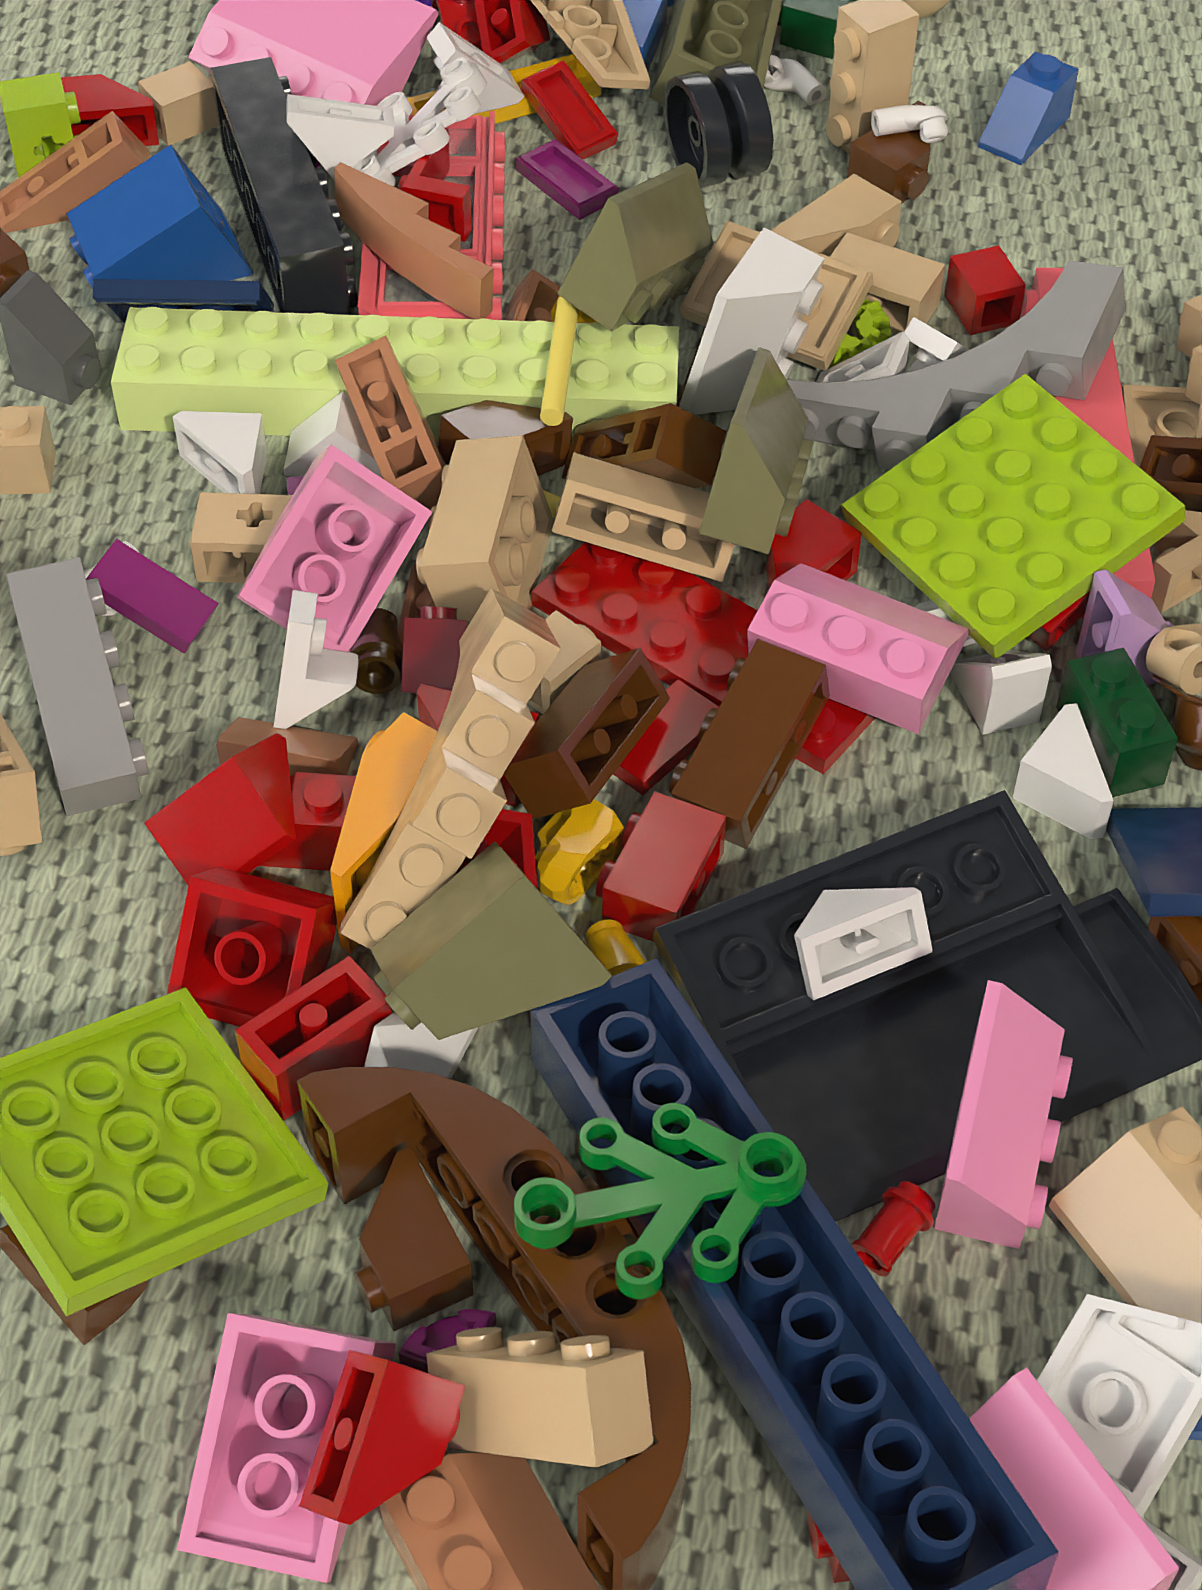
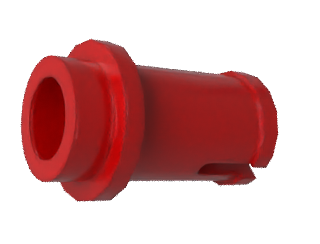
(894, 1227)

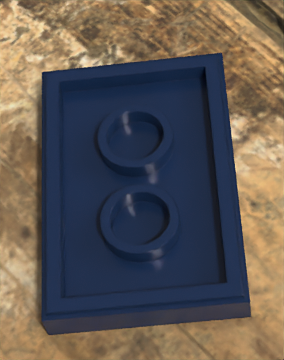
(118, 295)
(1161, 856)

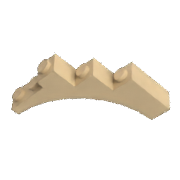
(459, 785)

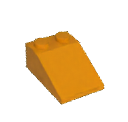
(377, 799)

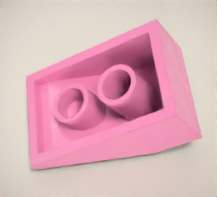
(339, 540)
(260, 1444)

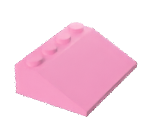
(323, 46)

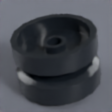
(719, 123)

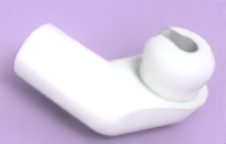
(793, 77)
(906, 118)

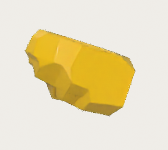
(575, 850)

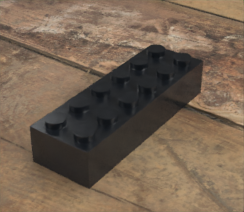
(282, 192)

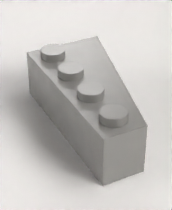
(75, 687)

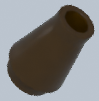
(379, 653)

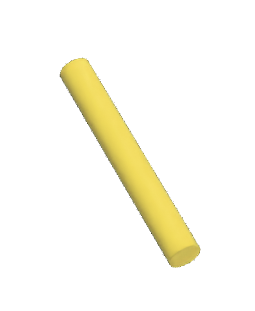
(559, 363)

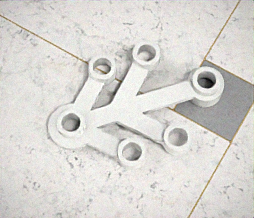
(426, 130)

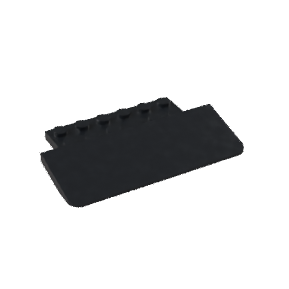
(880, 1067)

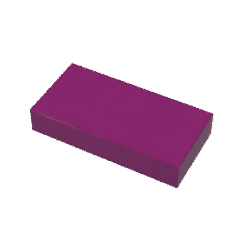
(566, 178)
(152, 596)

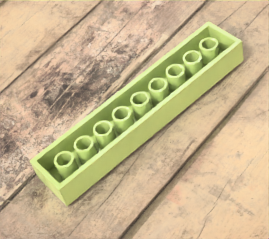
(289, 367)

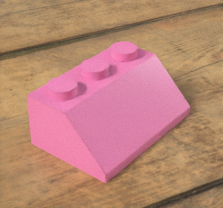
(874, 648)
(1004, 1122)
(1070, 1494)

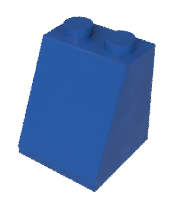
(157, 227)

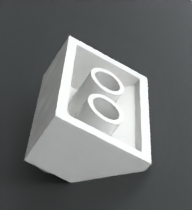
(753, 310)

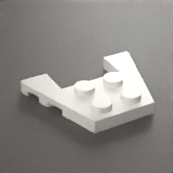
(1133, 1398)

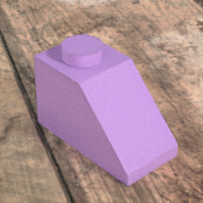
(1118, 619)

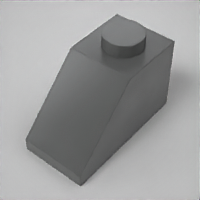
(47, 341)

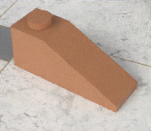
(71, 175)
(393, 421)

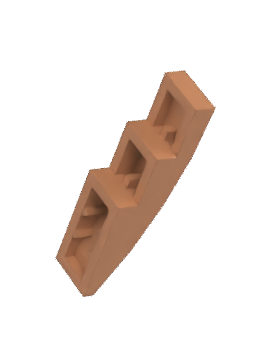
(416, 248)

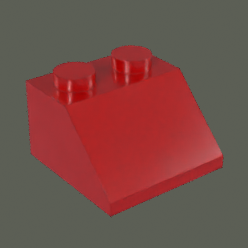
(249, 942)

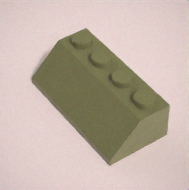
(715, 34)
(641, 249)
(759, 462)

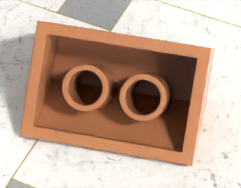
(483, 1527)

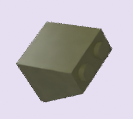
(482, 952)

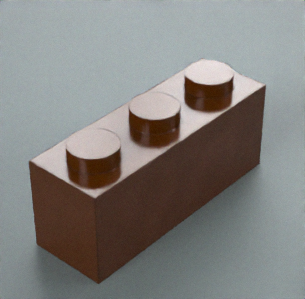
(586, 734)
(753, 738)

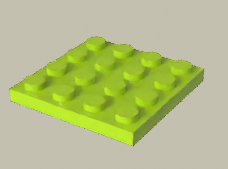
(1012, 514)
(140, 1150)

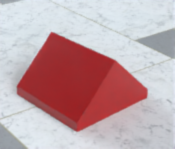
(232, 814)

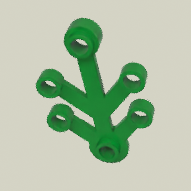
(668, 1188)

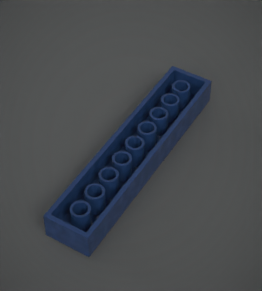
(801, 1323)

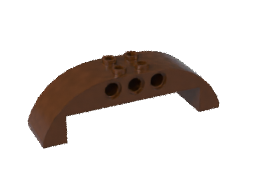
(477, 1161)

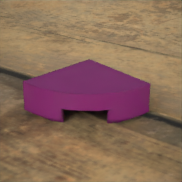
(441, 1335)

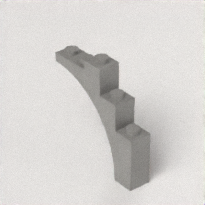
(1054, 344)

